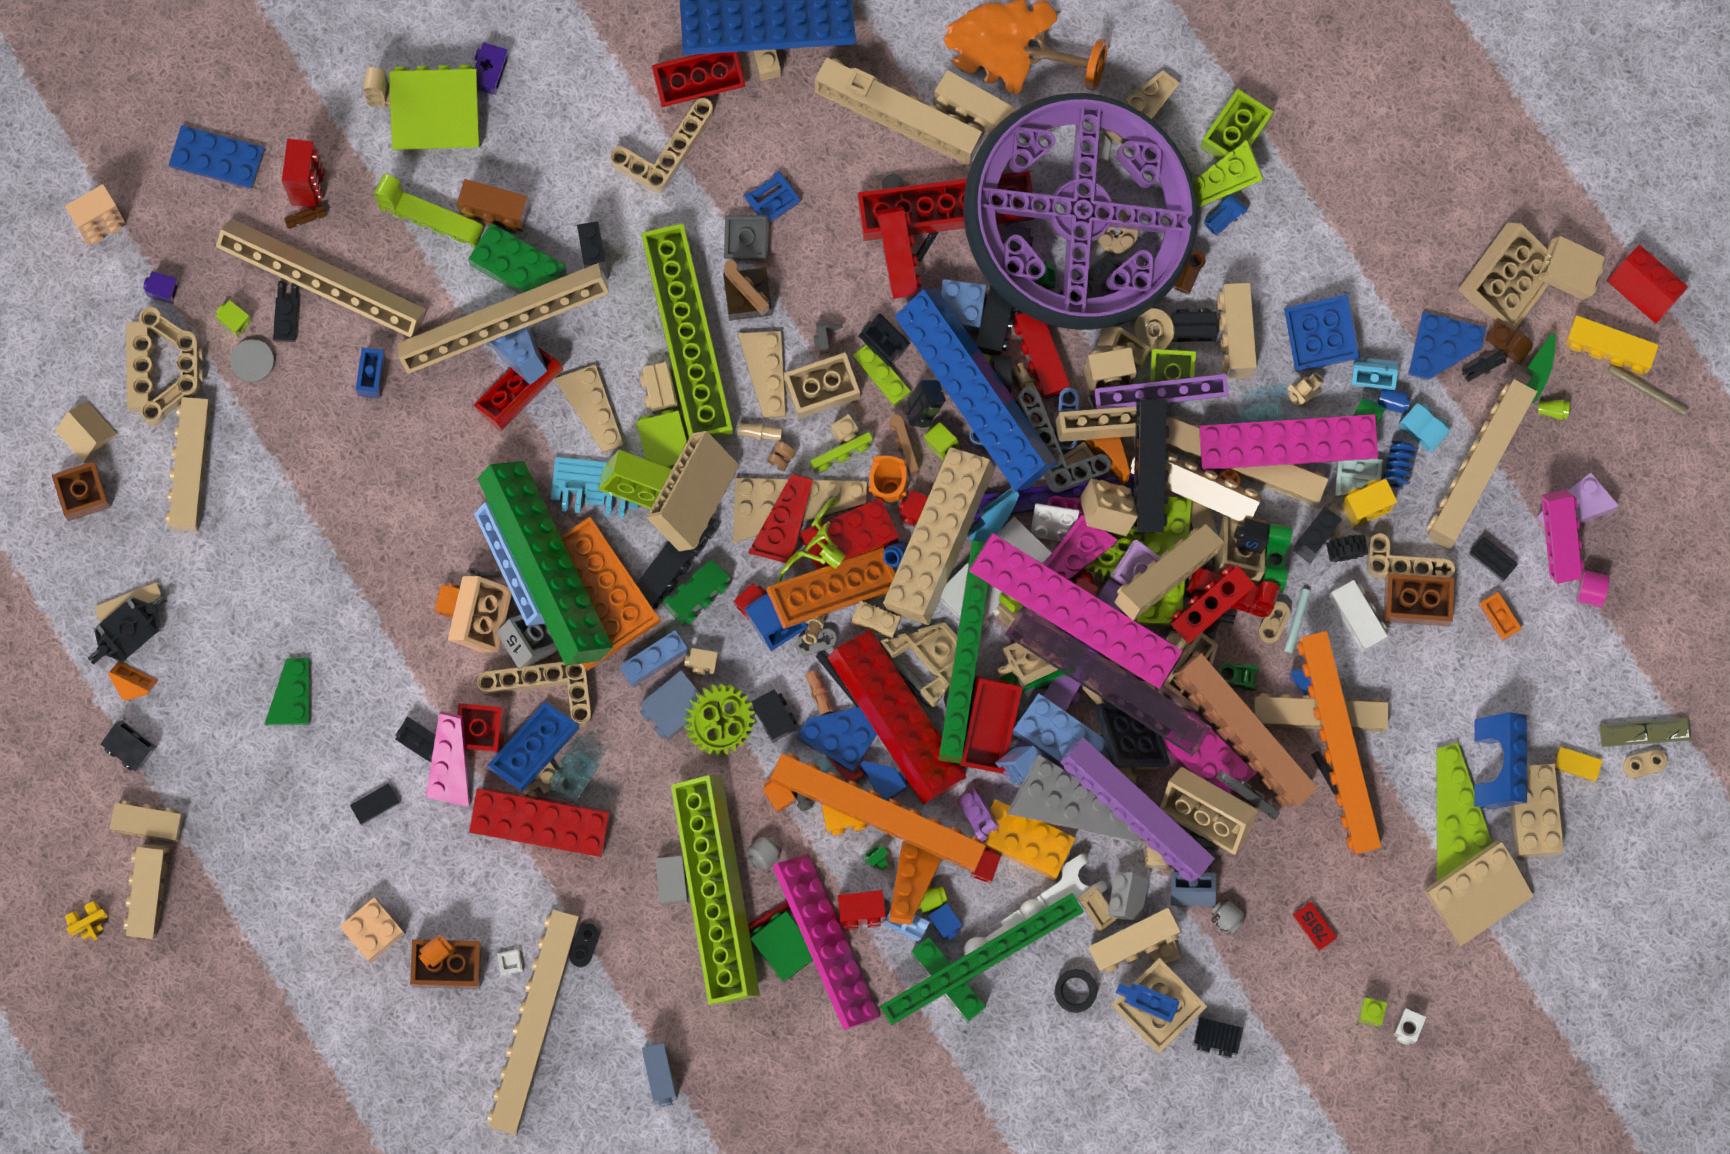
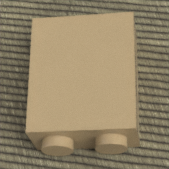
(1571, 268)

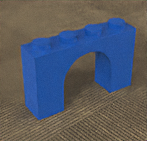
(1511, 784)

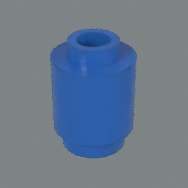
(1394, 400)
(894, 553)

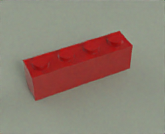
(897, 252)
(1042, 355)

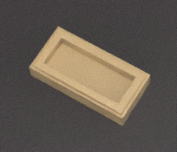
(1096, 908)

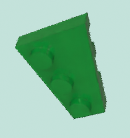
(291, 696)

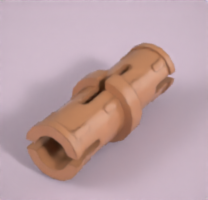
(819, 692)

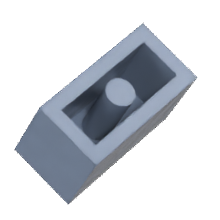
(1197, 893)

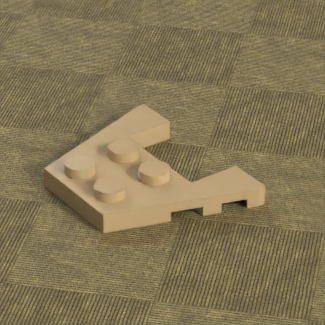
(935, 648)

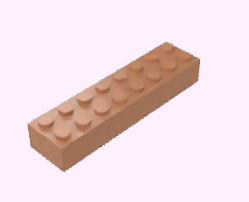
(1244, 731)

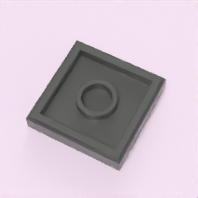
(746, 237)

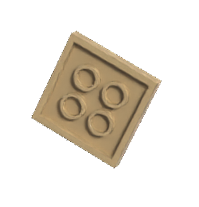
(1152, 1029)

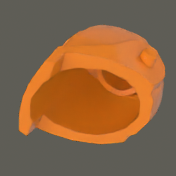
(888, 478)

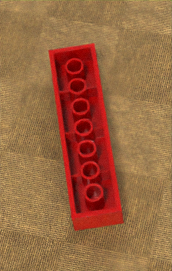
(934, 205)
(895, 716)

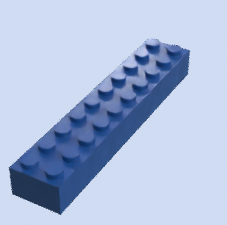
(975, 389)

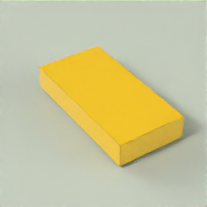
(1578, 764)

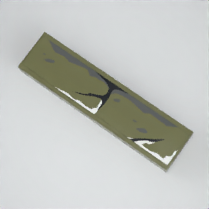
(1644, 732)

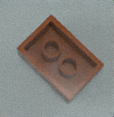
(493, 205)
(1418, 600)
(456, 971)

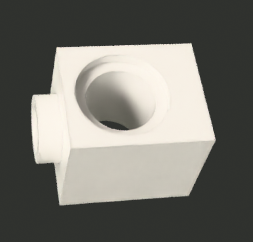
(1409, 1017)

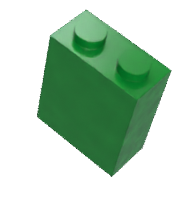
(782, 946)

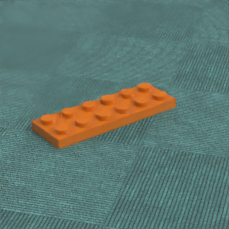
(831, 588)

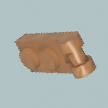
(746, 286)
(903, 444)

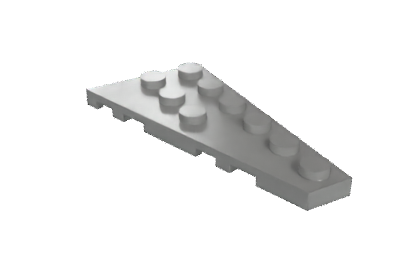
(1061, 800)

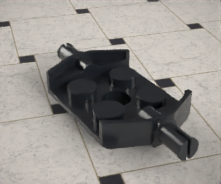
(144, 623)

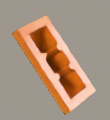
(131, 682)

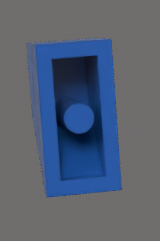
(884, 779)

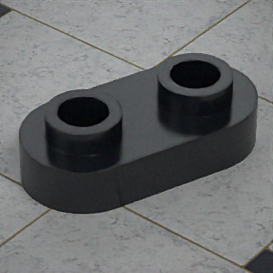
(584, 945)

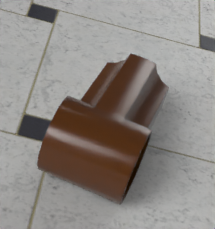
(1190, 273)

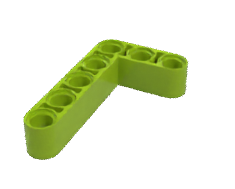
(391, 197)

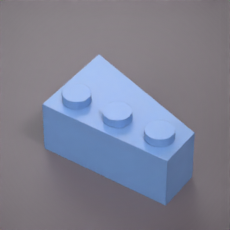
(521, 353)
(1018, 762)

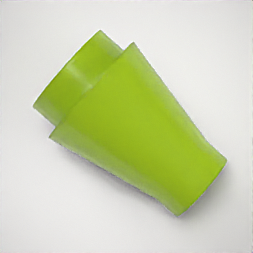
(1556, 409)

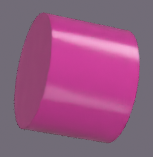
(1593, 588)

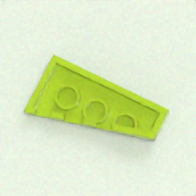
(1231, 174)

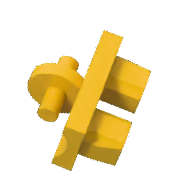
(95, 915)

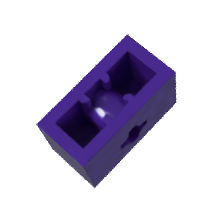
(496, 57)

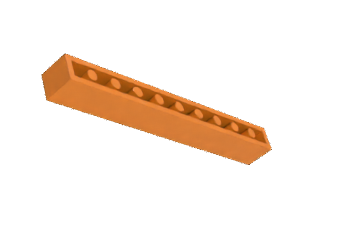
(1339, 742)
(877, 812)

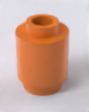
(435, 951)

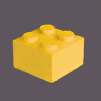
(1369, 502)

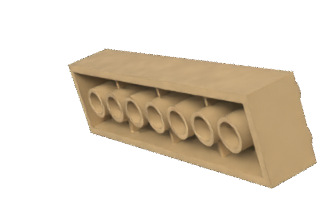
(901, 113)
(1483, 460)
(939, 536)

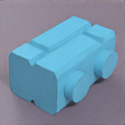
(1375, 373)

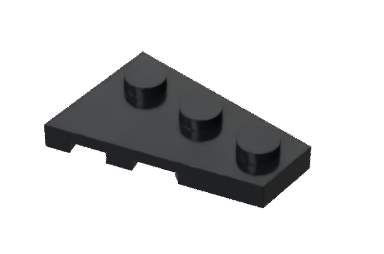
(1097, 278)

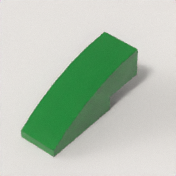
(1541, 367)

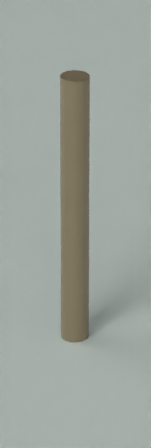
(1647, 390)

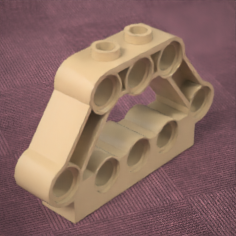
(167, 401)

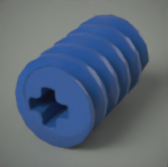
(1399, 463)

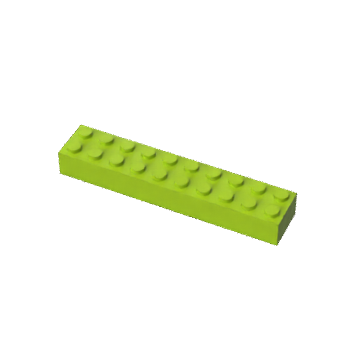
(686, 331)
(715, 890)

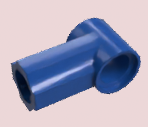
(1225, 214)

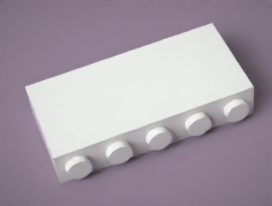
(1016, 535)

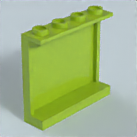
(434, 108)

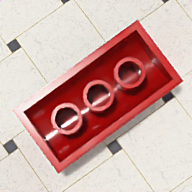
(697, 77)
(513, 393)

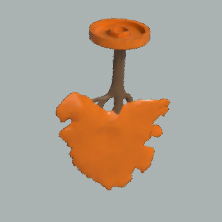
(999, 39)

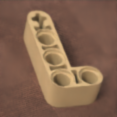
(1409, 563)

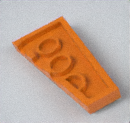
(912, 882)

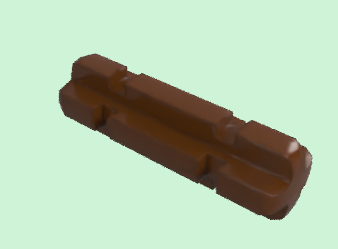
(305, 216)

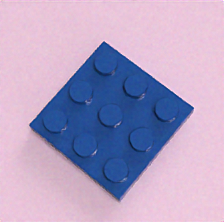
(1322, 333)

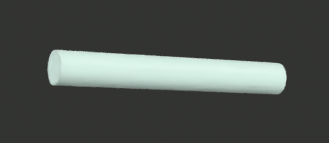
(1294, 630)

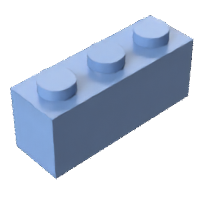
(653, 659)

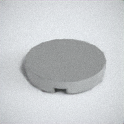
(252, 361)

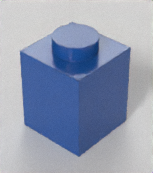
(945, 922)

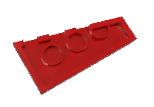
(782, 526)

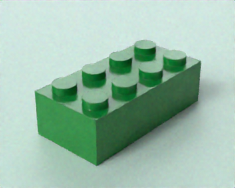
(513, 261)

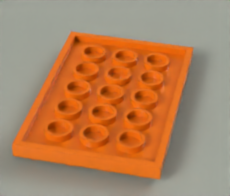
(610, 587)

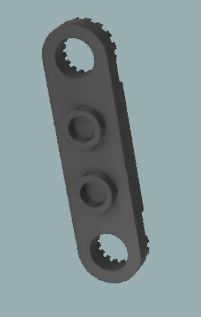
(1243, 789)

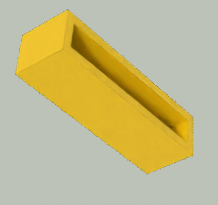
(1611, 344)

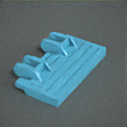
(582, 478)

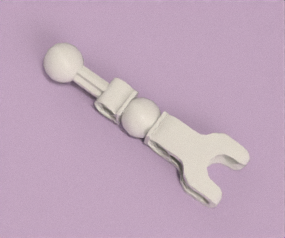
(1068, 884)

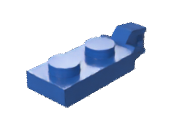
(1149, 1001)

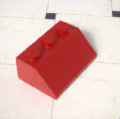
(1647, 284)

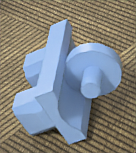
(914, 931)

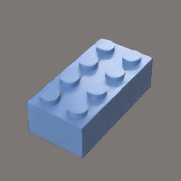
(1054, 730)

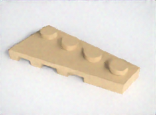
(1149, 99)
(765, 367)
(589, 400)

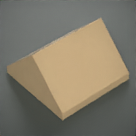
(85, 431)

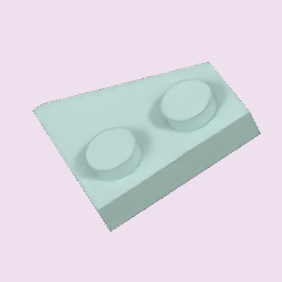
(1356, 474)

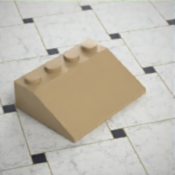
(1506, 276)
(1479, 892)

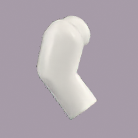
(1104, 147)

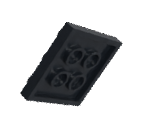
(1128, 740)

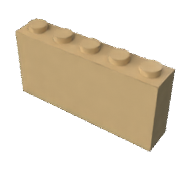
(692, 491)

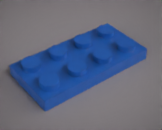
(216, 157)
(533, 746)

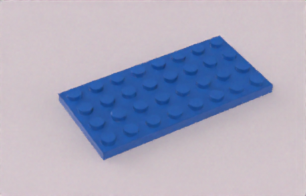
(764, 24)

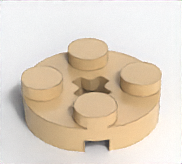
(1121, 244)

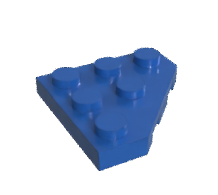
(1442, 344)
(840, 736)

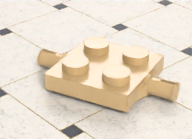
(1024, 664)

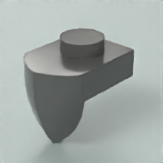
(821, 339)

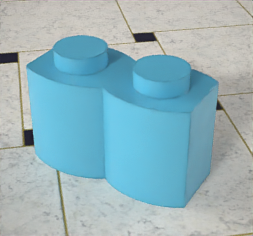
(1425, 427)

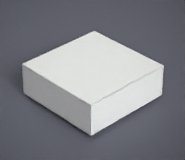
(509, 962)

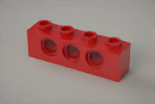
(1241, 585)

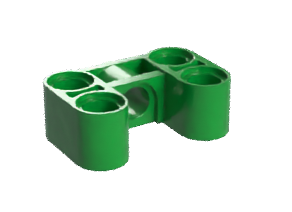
(1277, 546)

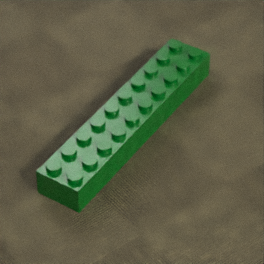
(545, 563)

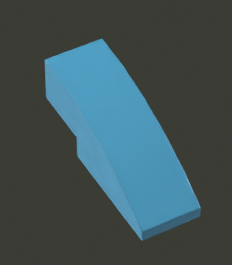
(994, 516)

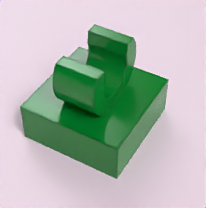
(1049, 277)
(876, 857)

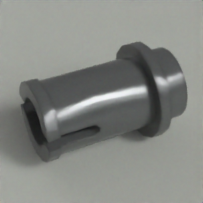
(803, 802)

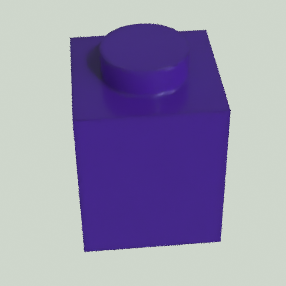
(161, 287)

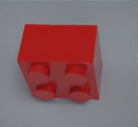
(483, 727)
(861, 909)

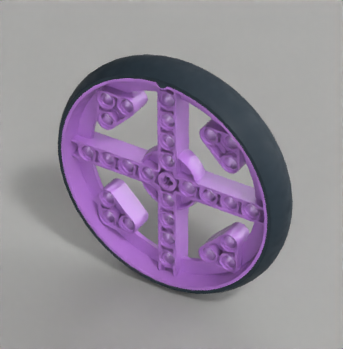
(1141, 135)

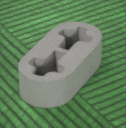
(817, 647)

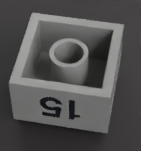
(525, 642)

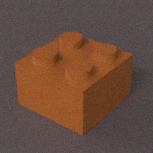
(80, 491)

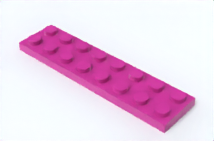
(1288, 442)
(826, 941)

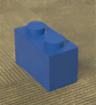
(370, 373)

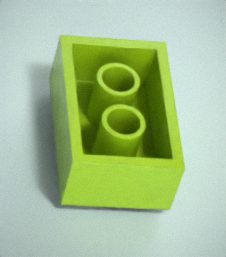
(1239, 121)
(633, 478)

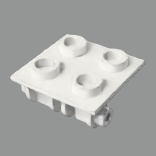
(1052, 522)

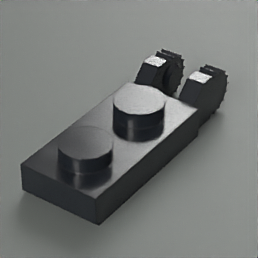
(285, 314)

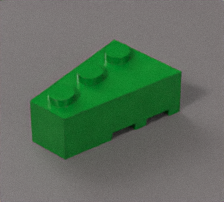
(697, 593)

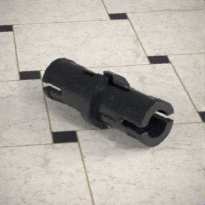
(1484, 366)

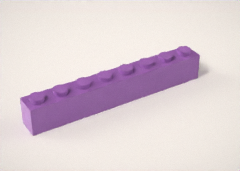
(1136, 810)

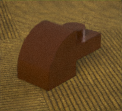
(1511, 343)

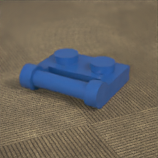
(776, 203)

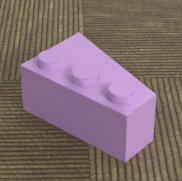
(1591, 499)

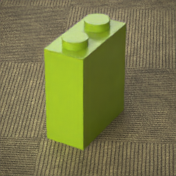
(662, 437)

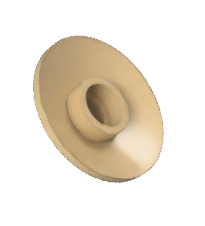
(1146, 329)

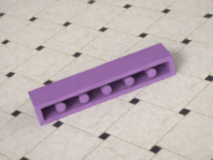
(1171, 390)

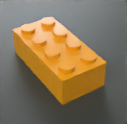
(1029, 842)

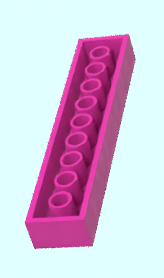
(1075, 610)

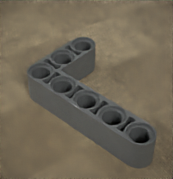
(1061, 469)

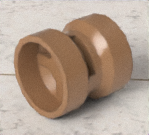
(781, 456)

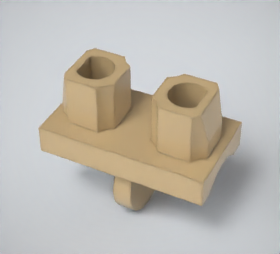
(1305, 389)

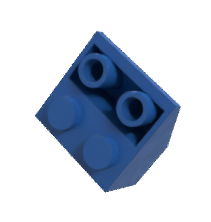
(768, 624)

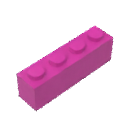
(1562, 536)

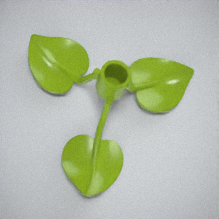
(830, 552)

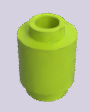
(933, 899)

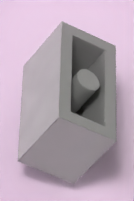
(672, 880)
(1128, 896)

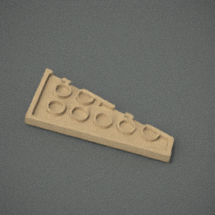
(757, 497)

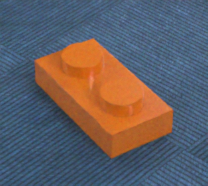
(1500, 616)

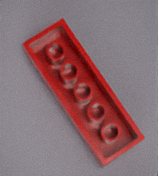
(540, 821)

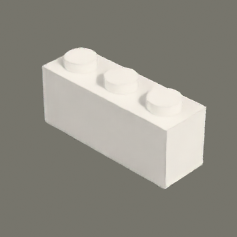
(1359, 615)

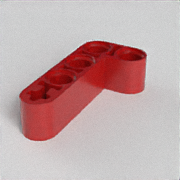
(1258, 601)

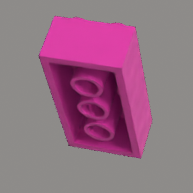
(1210, 759)

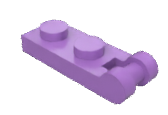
(978, 813)

